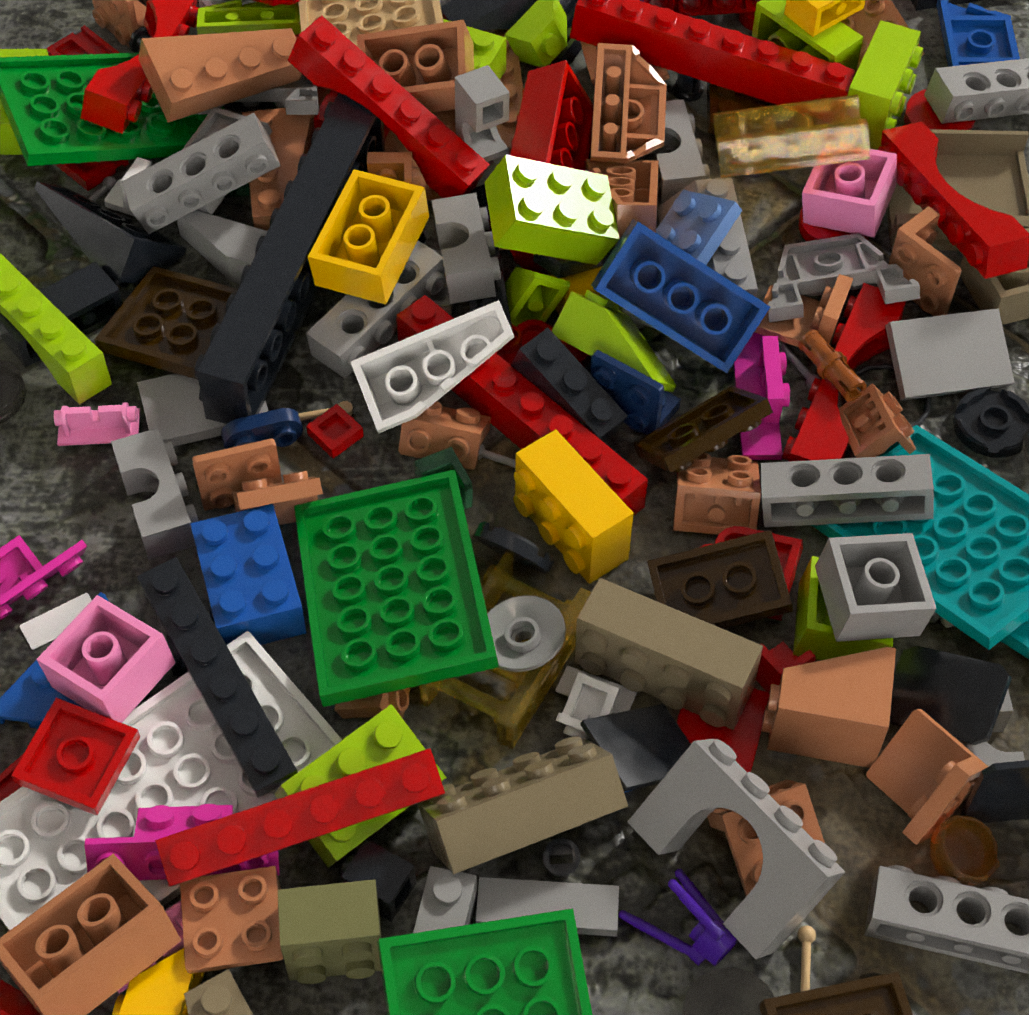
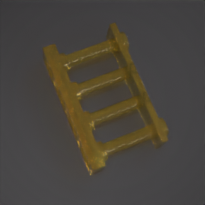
(791, 136)
(532, 685)

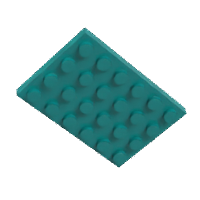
(972, 546)

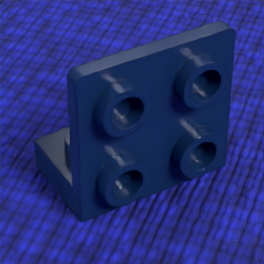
(635, 393)

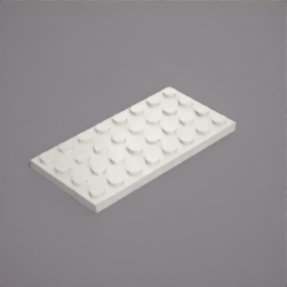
(174, 764)

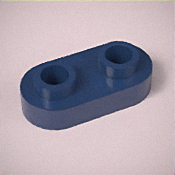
(278, 424)

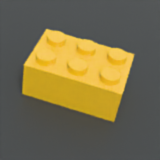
(369, 236)
(572, 506)

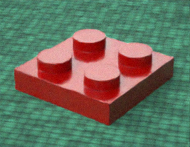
(76, 756)

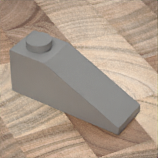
(221, 241)

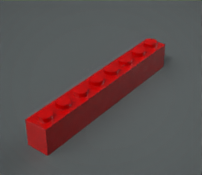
(710, 52)
(525, 411)

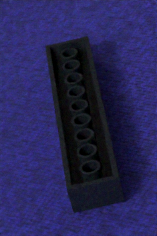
(279, 284)

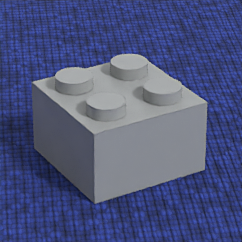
(874, 587)

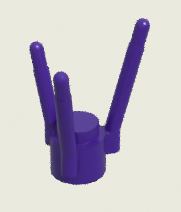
(710, 936)

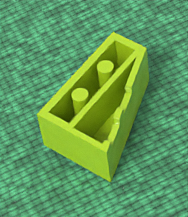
(253, 16)

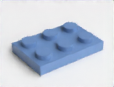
(698, 223)

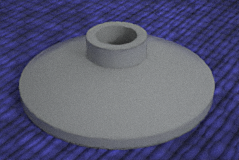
(526, 619)

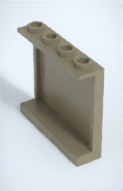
(980, 166)

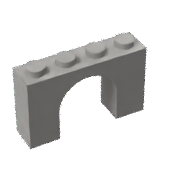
(794, 866)

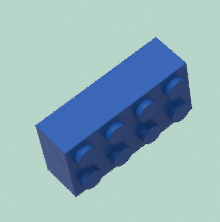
(680, 296)

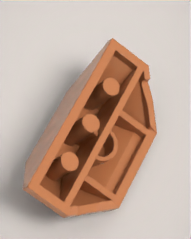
(626, 106)

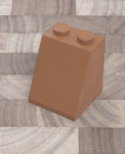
(833, 708)

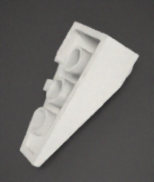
(421, 369)

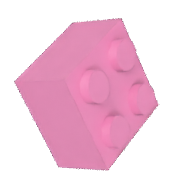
(851, 194)
(106, 660)

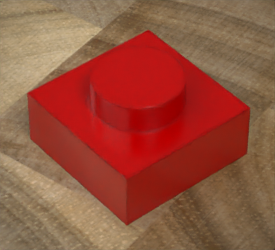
(335, 431)

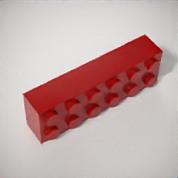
(552, 126)

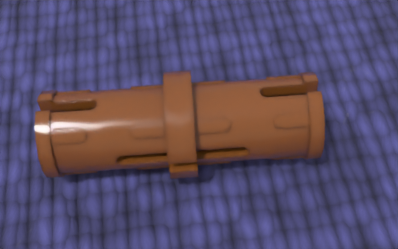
(832, 365)

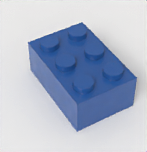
(249, 576)

